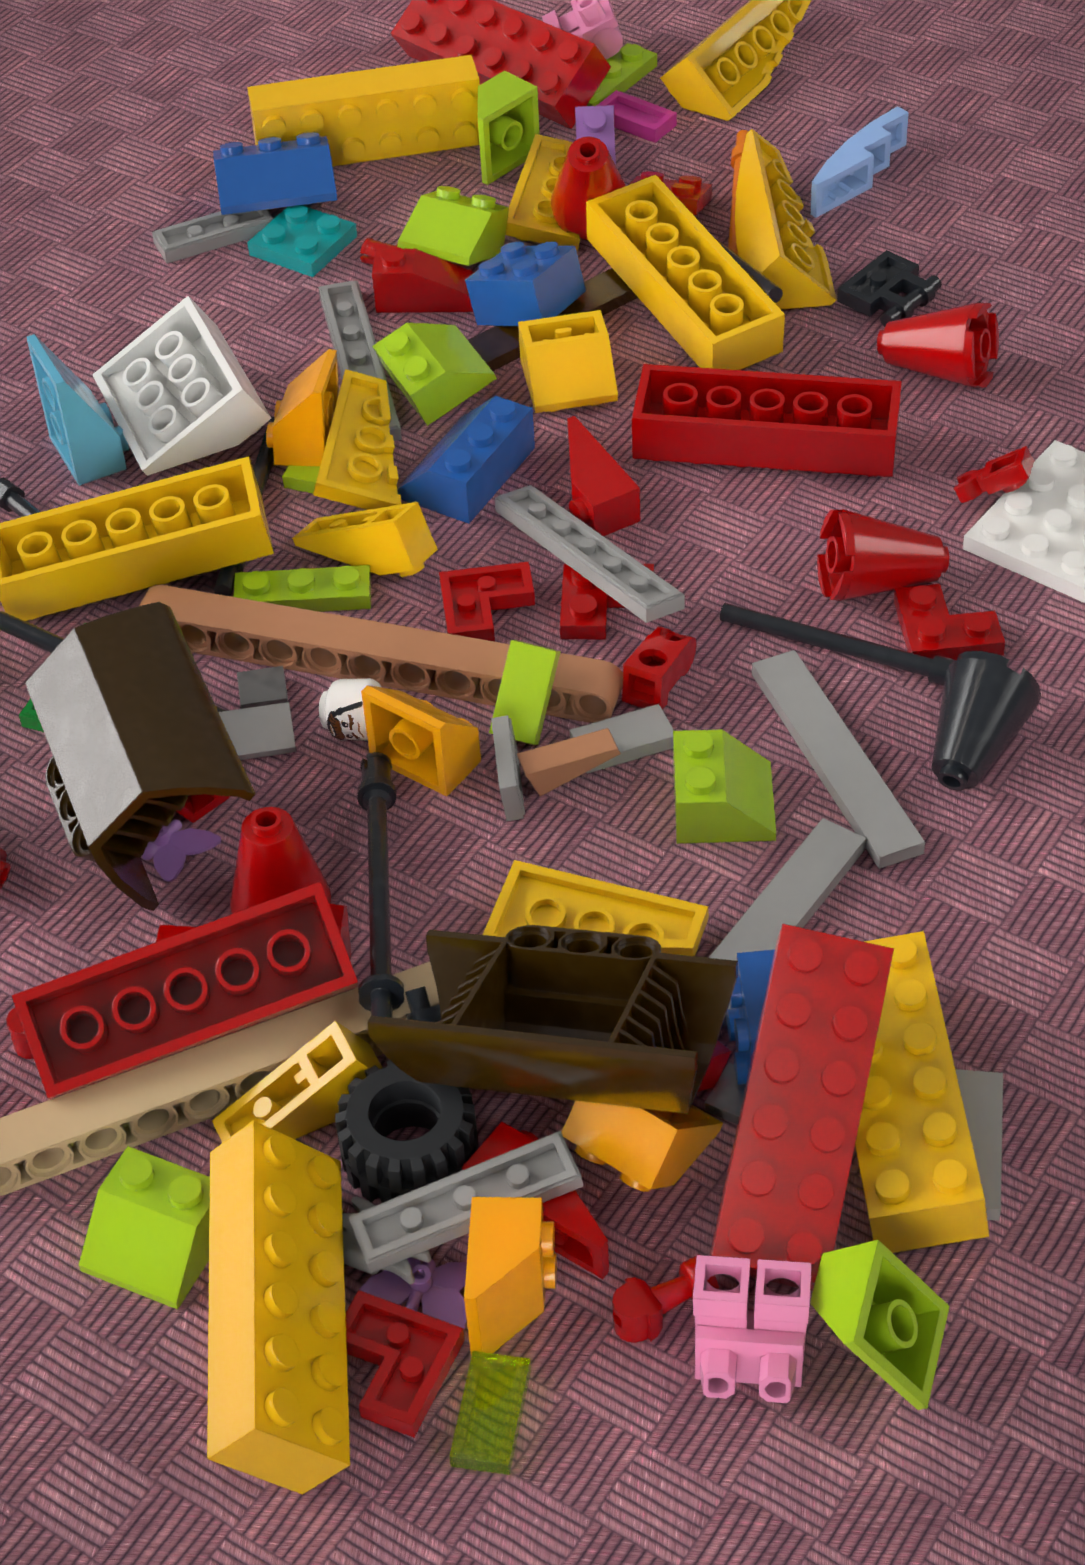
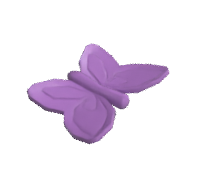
(174, 845)
(435, 1286)

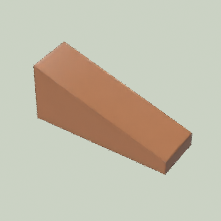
(565, 760)

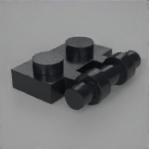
(879, 286)

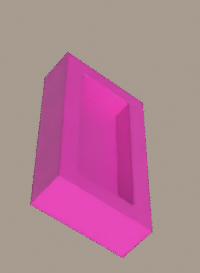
(640, 116)

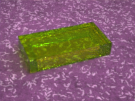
(490, 1413)

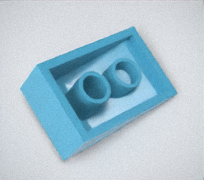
(75, 419)

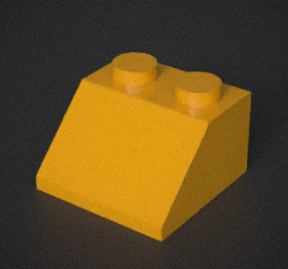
(305, 414)
(420, 738)
(643, 1144)
(506, 1268)

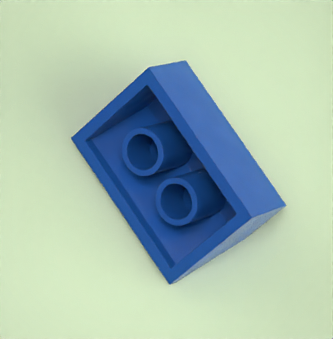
(274, 173)
(472, 460)

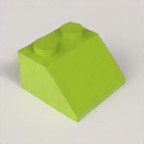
(506, 124)
(456, 226)
(433, 367)
(721, 789)
(149, 1228)
(883, 1316)

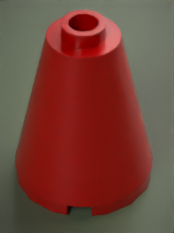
(583, 176)
(944, 344)
(875, 556)
(272, 860)

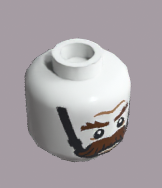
(343, 710)

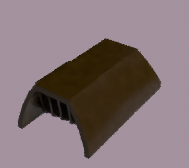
(129, 738)
(566, 1017)

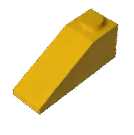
(385, 538)
(304, 1088)

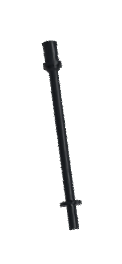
(380, 991)

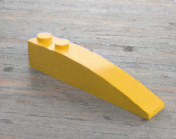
(735, 58)
(773, 231)

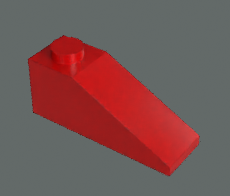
(418, 283)
(600, 488)
(576, 1231)

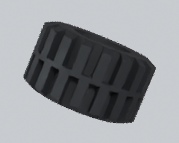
(394, 1101)

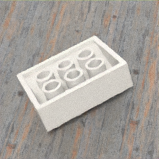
(180, 391)

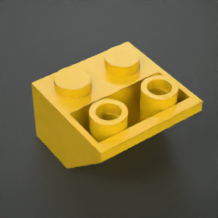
(567, 361)

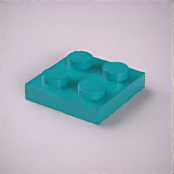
(302, 239)

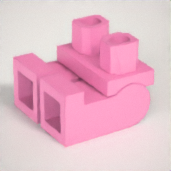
(591, 21)
(746, 1344)

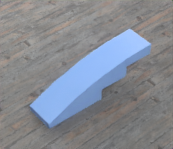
(857, 160)

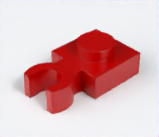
(1001, 473)

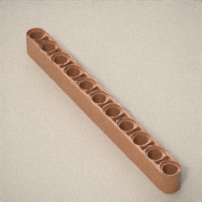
(376, 650)

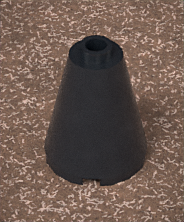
(979, 716)

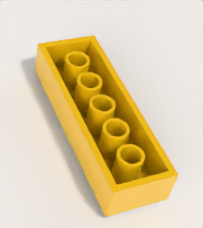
(375, 110)
(684, 276)
(132, 540)
(913, 1123)
(277, 1311)

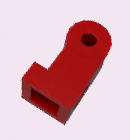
(657, 667)

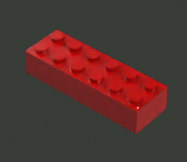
(507, 40)
(766, 420)
(185, 990)
(802, 1100)

